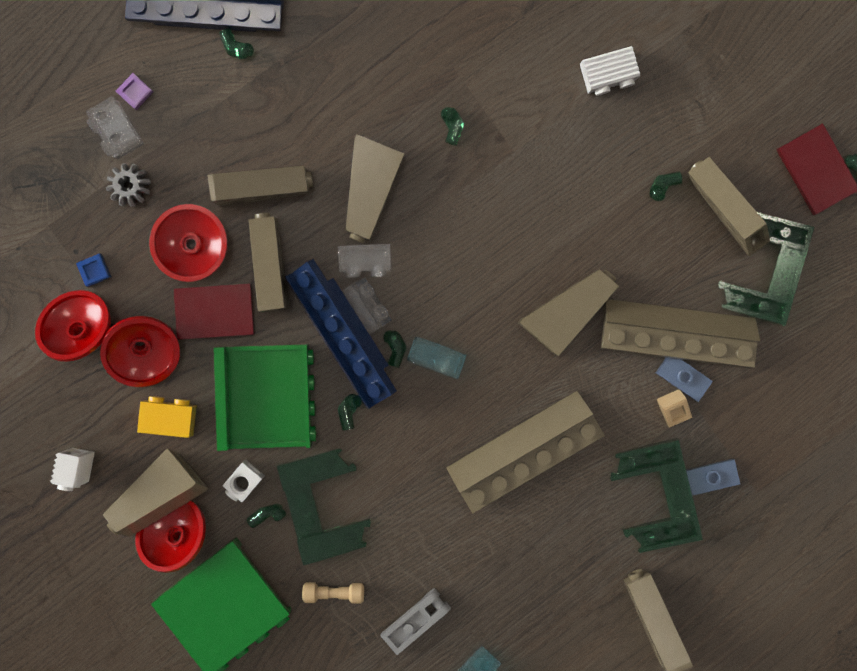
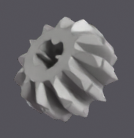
(130, 175)

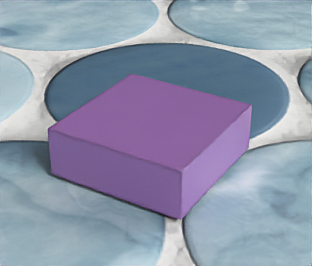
(134, 91)

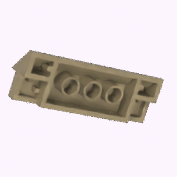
(679, 333)
(525, 451)

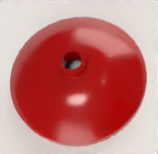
(171, 237)
(65, 318)
(140, 364)
(159, 542)

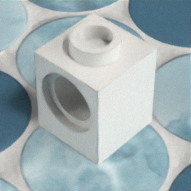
(248, 471)

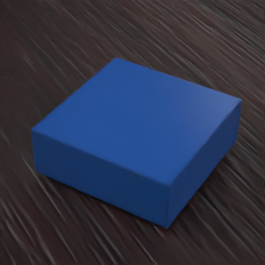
(93, 270)

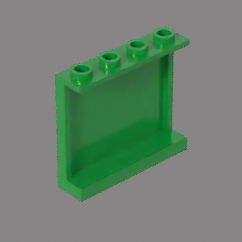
(264, 396)
(221, 608)

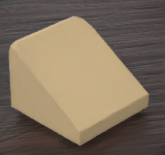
(674, 408)

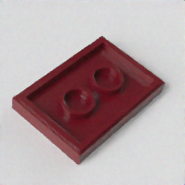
(817, 169)
(214, 311)

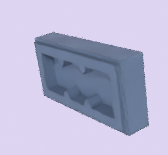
(684, 377)
(713, 476)

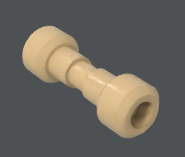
(312, 592)

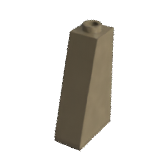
(259, 185)
(370, 185)
(730, 206)
(268, 263)
(566, 314)
(157, 492)
(657, 621)

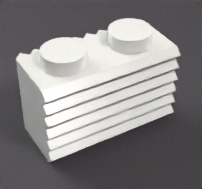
(610, 70)
(72, 468)

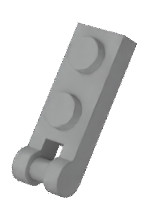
(415, 622)

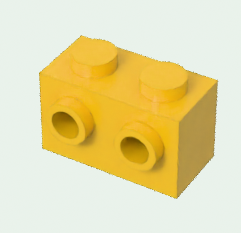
(167, 418)

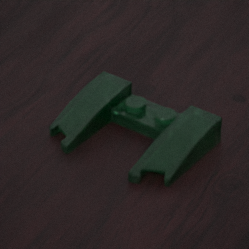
(775, 305)
(296, 481)
(683, 524)

